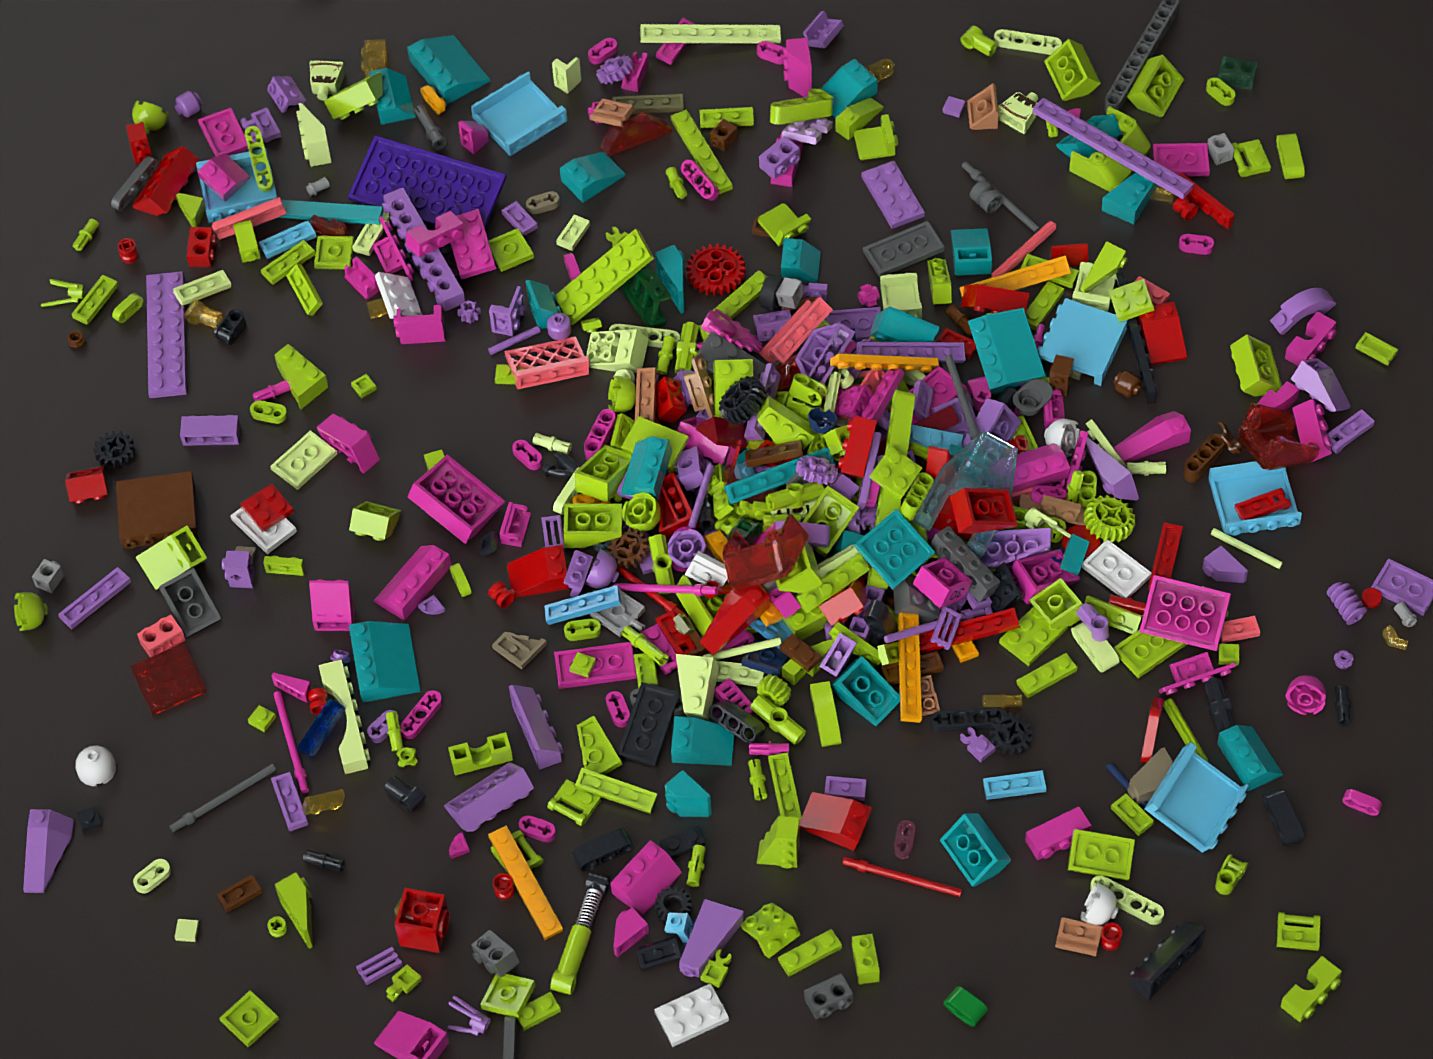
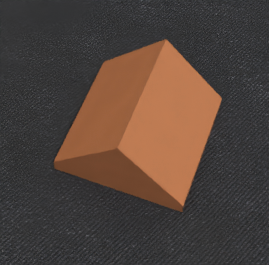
(983, 109)

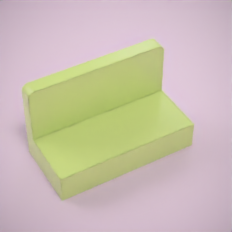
(565, 75)

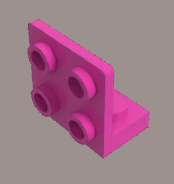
(852, 401)

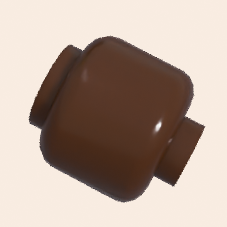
(1128, 384)

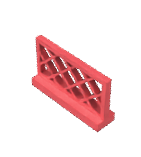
(258, 215)
(548, 371)

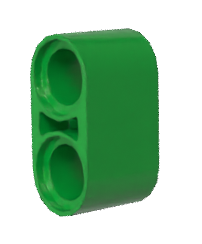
(965, 1006)

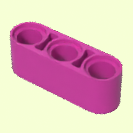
(603, 426)

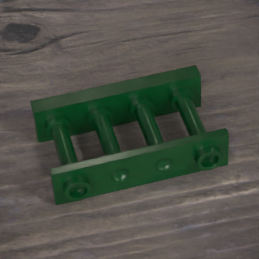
(646, 294)

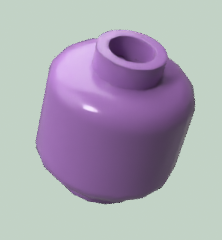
(188, 104)
(559, 326)

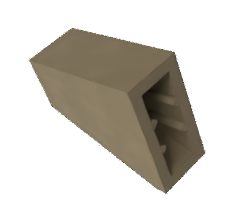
(1149, 777)

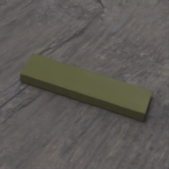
(654, 103)

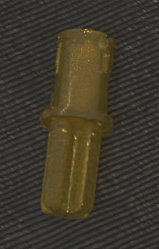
(1002, 700)

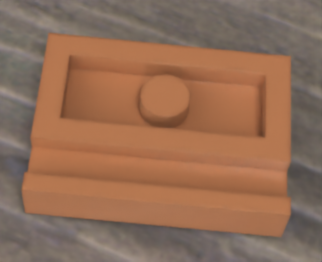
(612, 112)
(1078, 936)

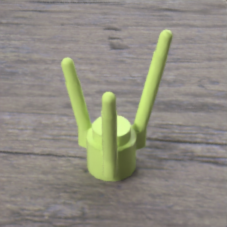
(1036, 518)

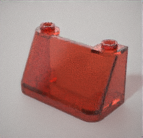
(1269, 438)

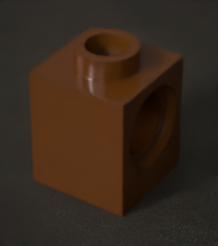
(724, 135)

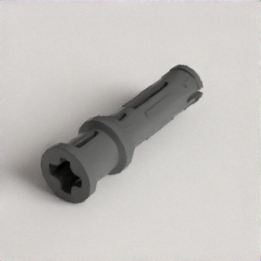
(433, 132)

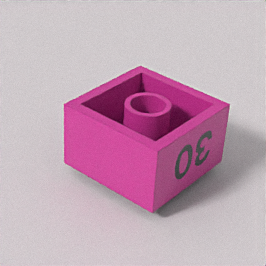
(942, 582)

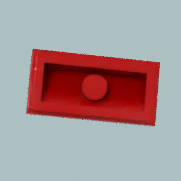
(1074, 253)

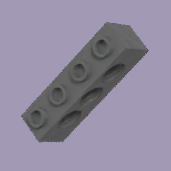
(950, 545)

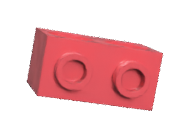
(162, 639)

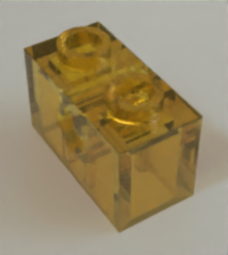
(374, 56)

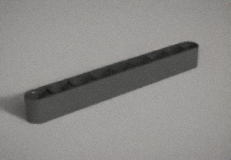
(1141, 53)

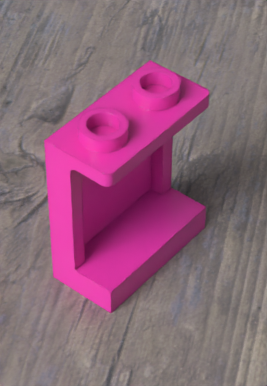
(420, 327)

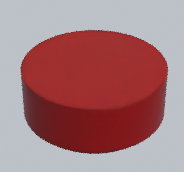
(1371, 598)

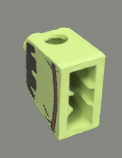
(326, 77)
(1018, 111)

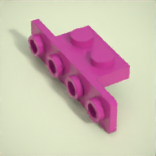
(389, 254)
(1194, 669)

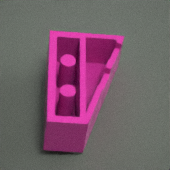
(349, 440)

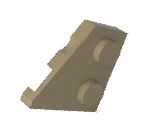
(518, 648)

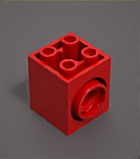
(422, 920)

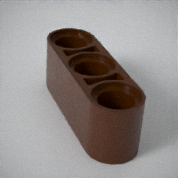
(1202, 465)

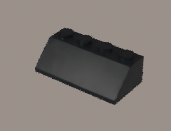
(1167, 959)

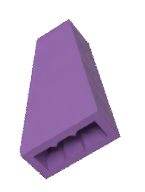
(710, 933)

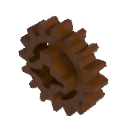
(629, 548)

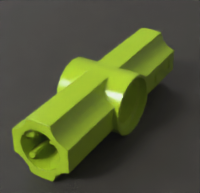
(686, 346)
(794, 495)
(660, 552)
(769, 712)

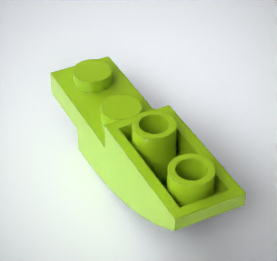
(716, 490)

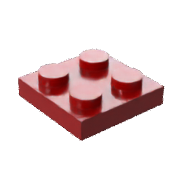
(267, 507)

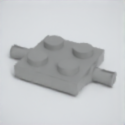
(620, 616)

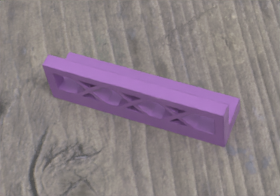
(770, 380)

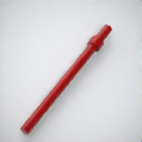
(669, 606)
(864, 866)

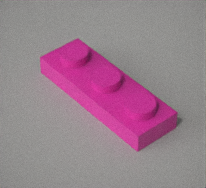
(670, 51)

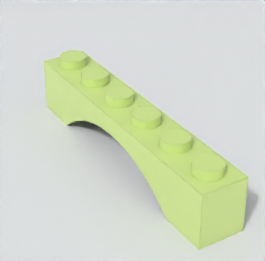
(351, 749)

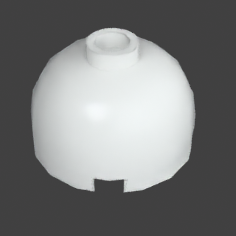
(1063, 434)
(95, 765)
(1100, 906)

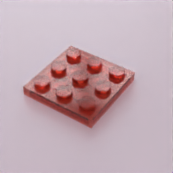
(168, 679)

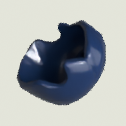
(821, 421)

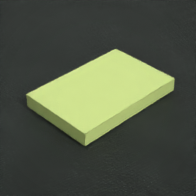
(303, 460)

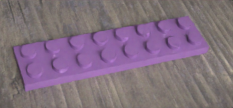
(165, 336)

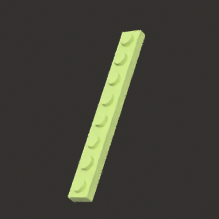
(709, 33)

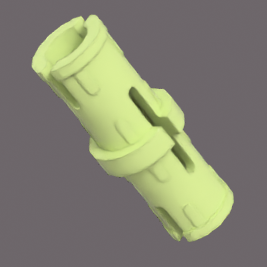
(552, 443)
(1147, 468)

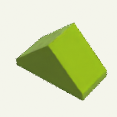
(192, 207)

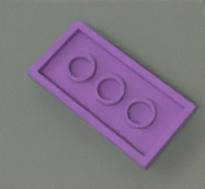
(892, 194)

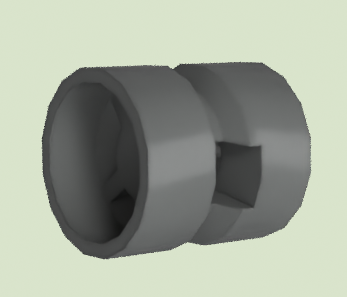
(985, 195)

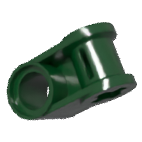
(748, 529)

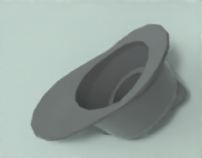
(1032, 397)

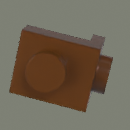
(700, 650)

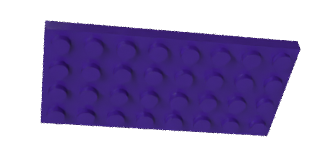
(429, 179)

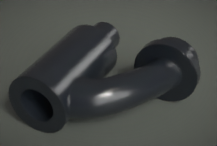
(564, 461)

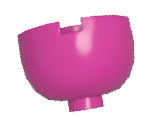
(1306, 695)

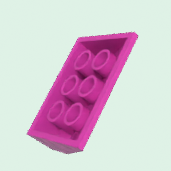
(455, 498)
(1185, 613)

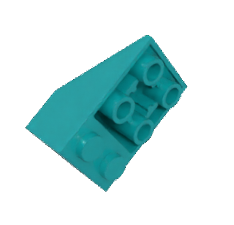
(971, 252)

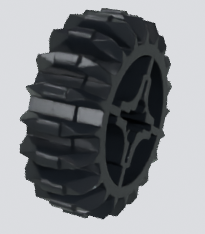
(742, 400)

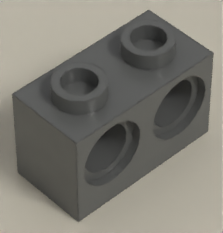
(494, 953)
(825, 992)

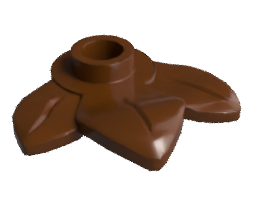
(1232, 443)

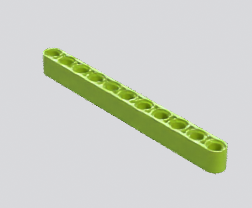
(897, 437)

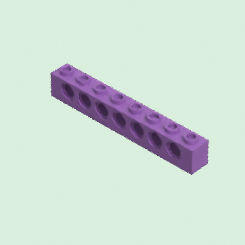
(433, 264)

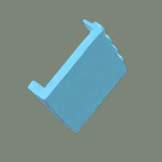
(518, 114)
(244, 198)
(1085, 335)
(1245, 481)
(1195, 799)

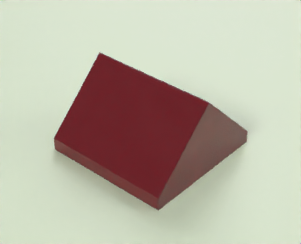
(722, 432)

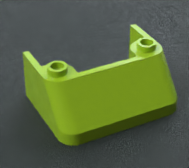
(1101, 168)

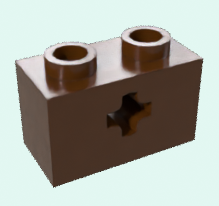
(1061, 374)

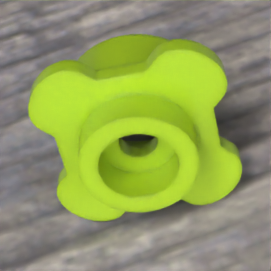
(407, 752)

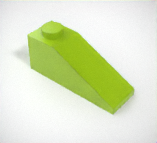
(856, 117)
(1105, 266)

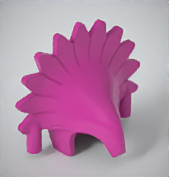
(730, 330)

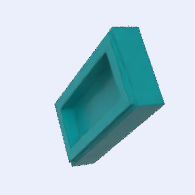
(1074, 554)

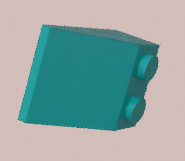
(849, 86)
(590, 175)
(671, 273)
(866, 691)
(701, 742)

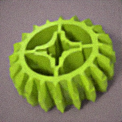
(1109, 518)

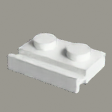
(706, 568)

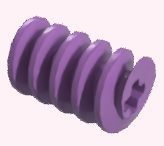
(1346, 602)

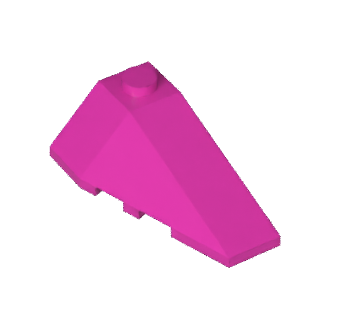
(1156, 436)

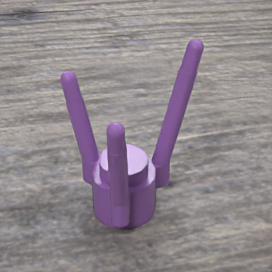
(478, 1020)

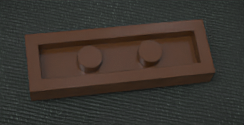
(774, 453)
(929, 665)

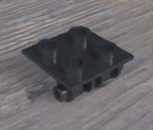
(1006, 590)

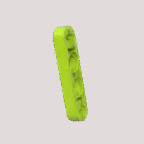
(257, 159)

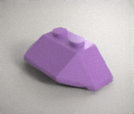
(821, 346)

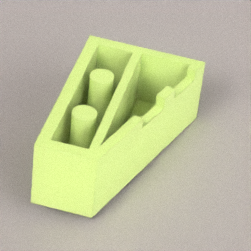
(697, 684)

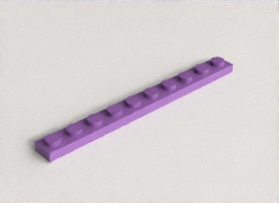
(1113, 148)

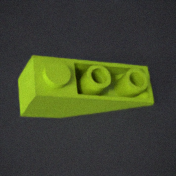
(939, 281)

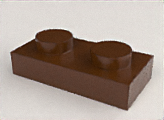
(800, 652)
(239, 893)

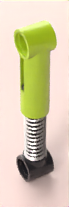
(565, 976)

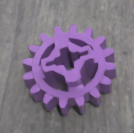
(615, 69)
(817, 470)

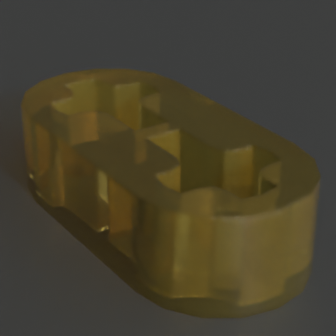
(879, 69)

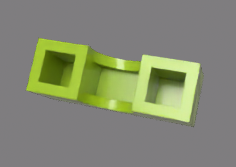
(468, 759)
(1301, 1002)

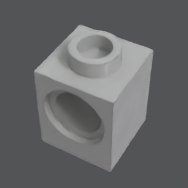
(1220, 149)
(790, 293)
(51, 581)

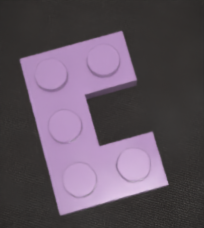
(807, 130)

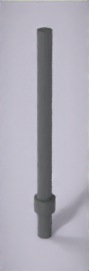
(977, 176)
(974, 431)
(189, 818)

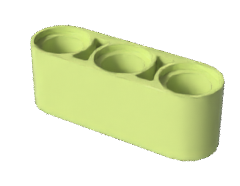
(1100, 652)

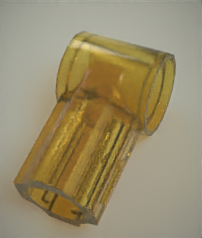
(199, 313)

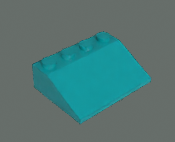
(447, 67)
(1006, 349)
(384, 660)

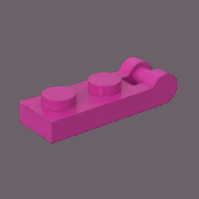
(658, 639)

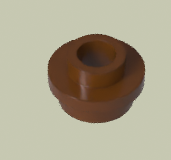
(72, 339)

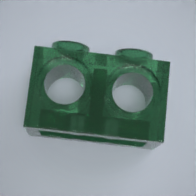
(1237, 72)

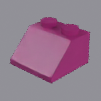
(223, 176)

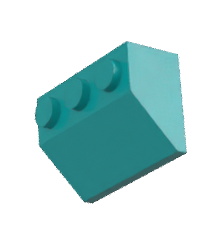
(396, 99)
(1105, 123)
(898, 326)
(647, 467)
(1248, 756)
(975, 849)

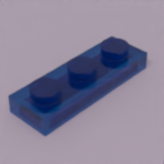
(321, 728)

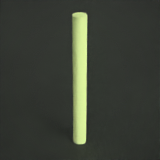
(1246, 548)
(745, 649)

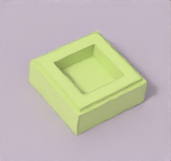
(186, 930)

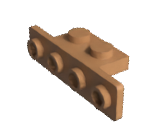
(700, 386)
(1055, 507)

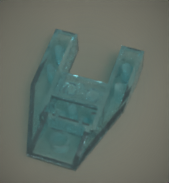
(981, 464)

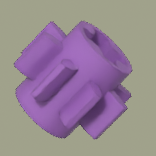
(469, 311)

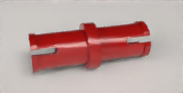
(1128, 604)

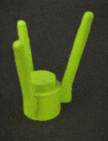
(76, 292)

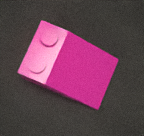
(1039, 572)

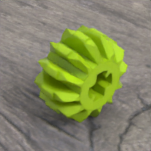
(774, 689)

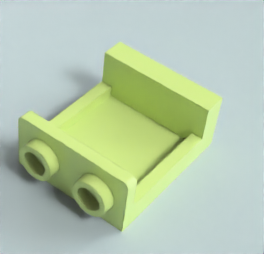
(901, 293)
(1097, 297)

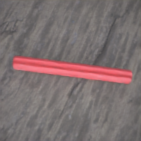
(1025, 249)

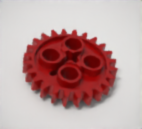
(715, 269)

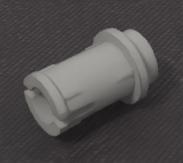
(317, 186)
(1408, 618)

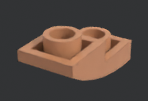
(928, 696)

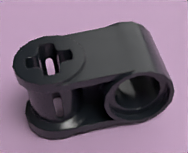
(229, 328)

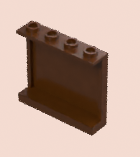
(155, 508)

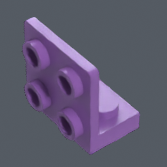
(507, 320)

